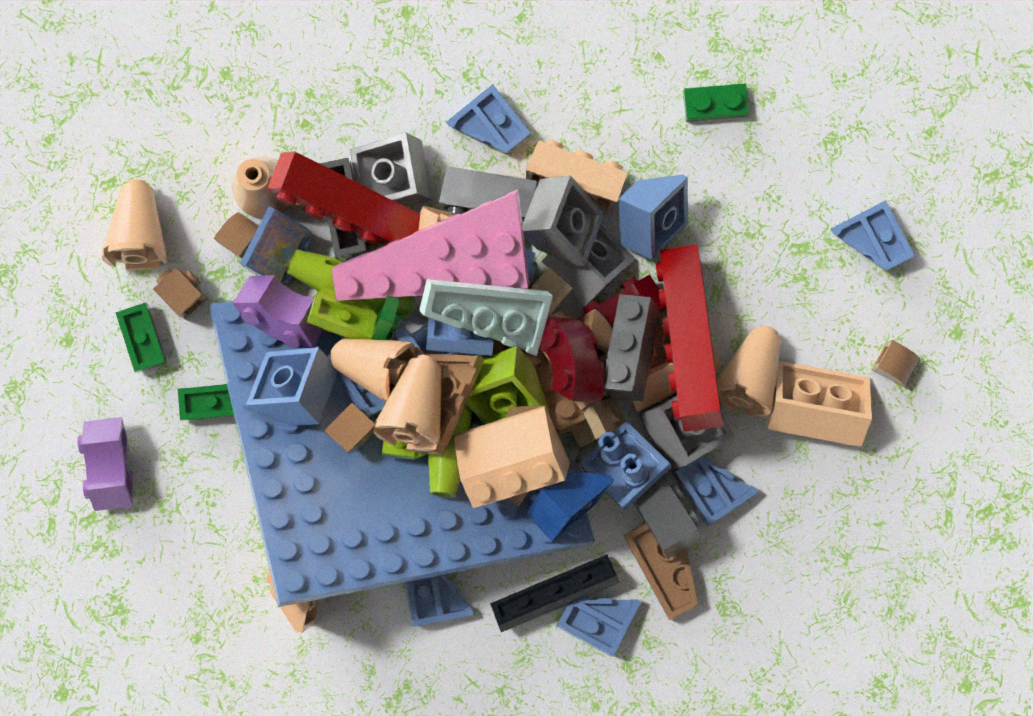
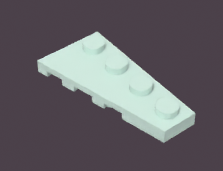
(490, 311)

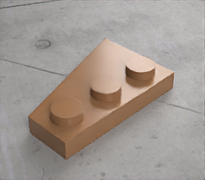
(457, 381)
(668, 578)

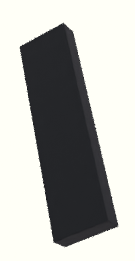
(554, 593)

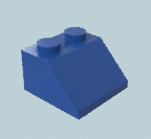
(563, 503)

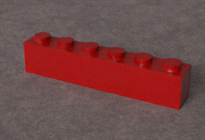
(341, 200)
(690, 338)

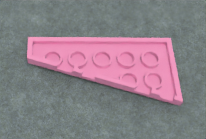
(470, 247)

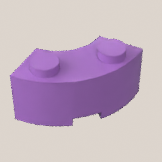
(277, 311)
(107, 472)

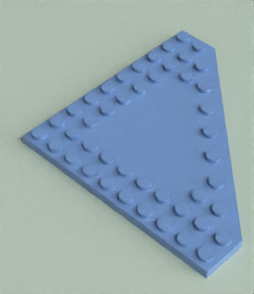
(357, 517)

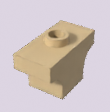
(555, 285)
(600, 418)

